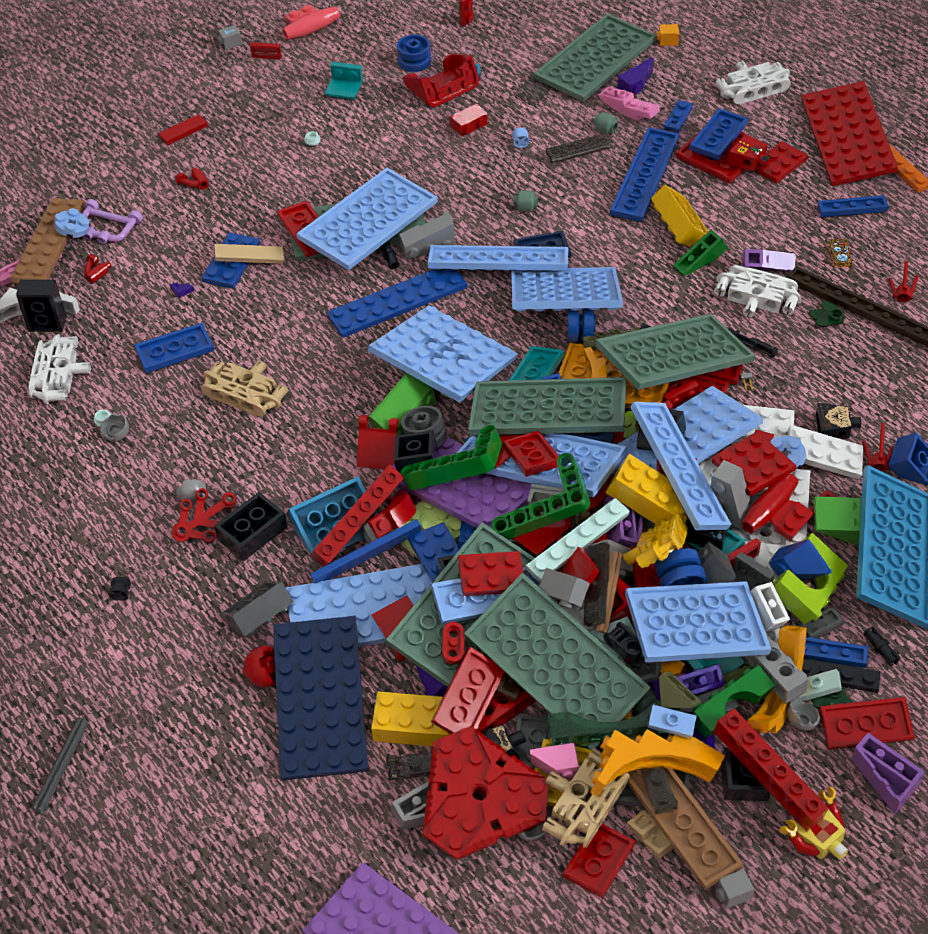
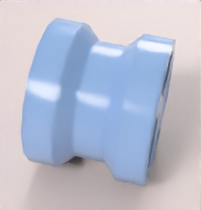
(520, 137)

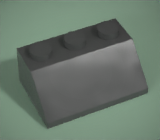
(715, 564)
(257, 608)

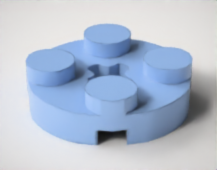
(71, 223)
(793, 446)

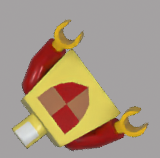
(824, 836)

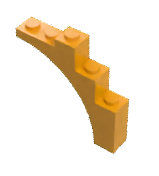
(653, 751)

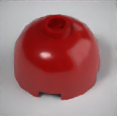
(258, 666)

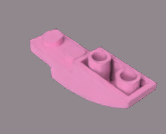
(626, 104)

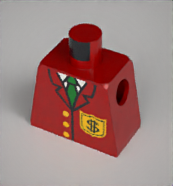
(748, 154)

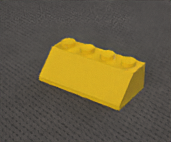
(679, 216)

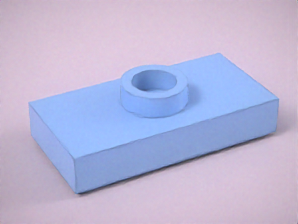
(672, 721)

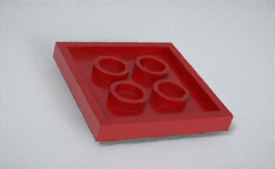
(759, 461)

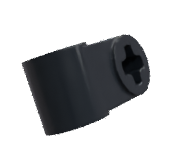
(621, 640)

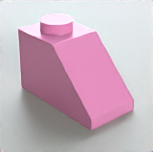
(557, 758)

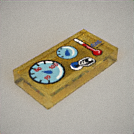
(840, 253)

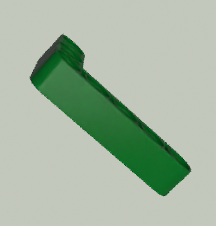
(458, 465)
(548, 505)

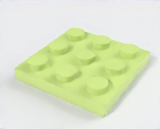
(430, 516)

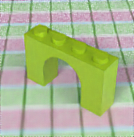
(803, 600)

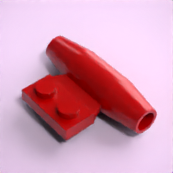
(775, 507)

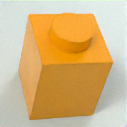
(668, 35)

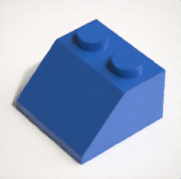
(910, 458)

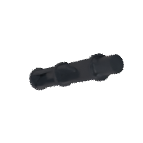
(755, 343)

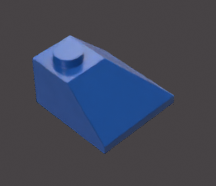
(801, 560)

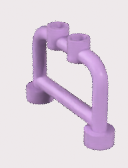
(91, 208)

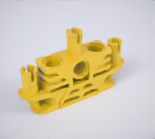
(658, 542)

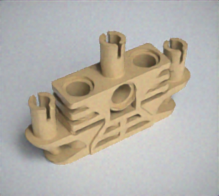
(243, 387)
(570, 805)

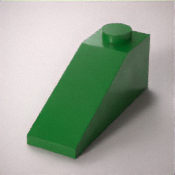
(702, 253)

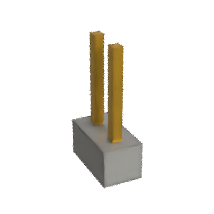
(746, 376)

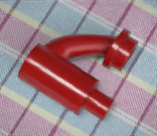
(198, 176)
(98, 271)

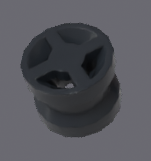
(119, 588)

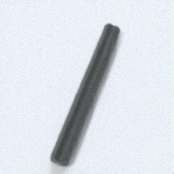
(60, 766)

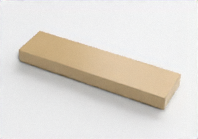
(248, 253)

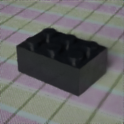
(41, 305)
(251, 526)

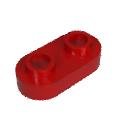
(453, 644)

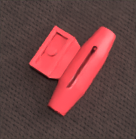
(308, 21)

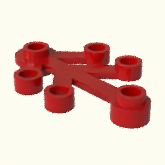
(200, 518)

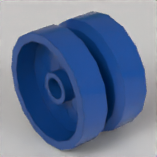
(414, 53)
(580, 323)
(680, 568)

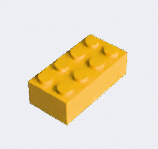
(645, 491)
(406, 719)

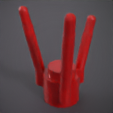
(903, 292)
(879, 460)

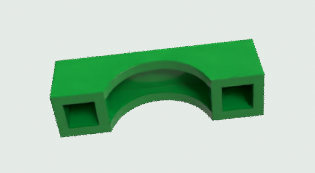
(752, 687)

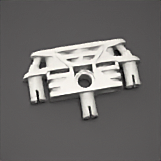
(754, 82)
(758, 290)
(54, 369)

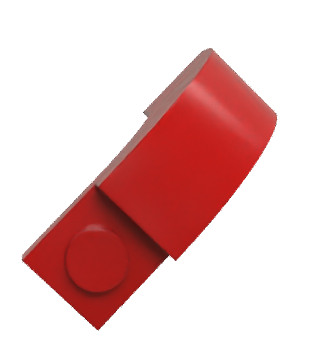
(398, 512)

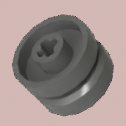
(425, 419)

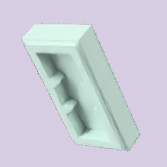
(822, 684)

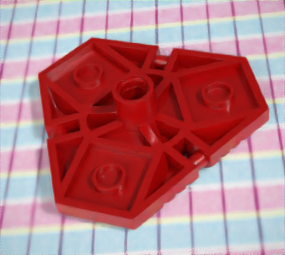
(468, 767)

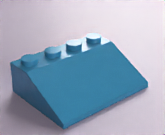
(320, 514)

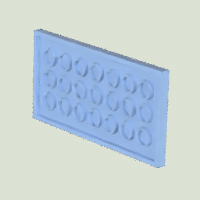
(367, 218)
(711, 424)
(595, 459)
(358, 597)

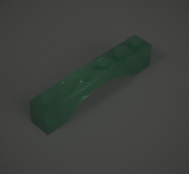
(570, 728)

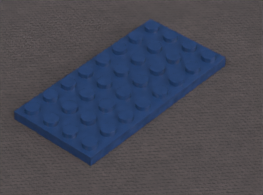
(319, 698)

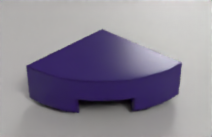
(181, 289)

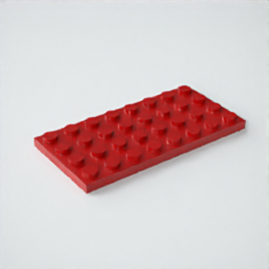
(848, 133)

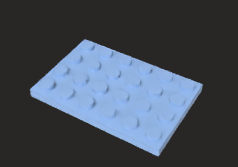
(697, 621)

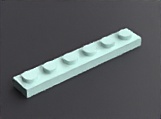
(581, 536)

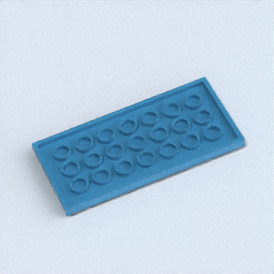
(893, 547)

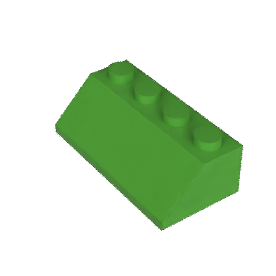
(403, 397)

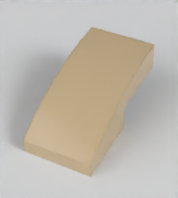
(650, 834)

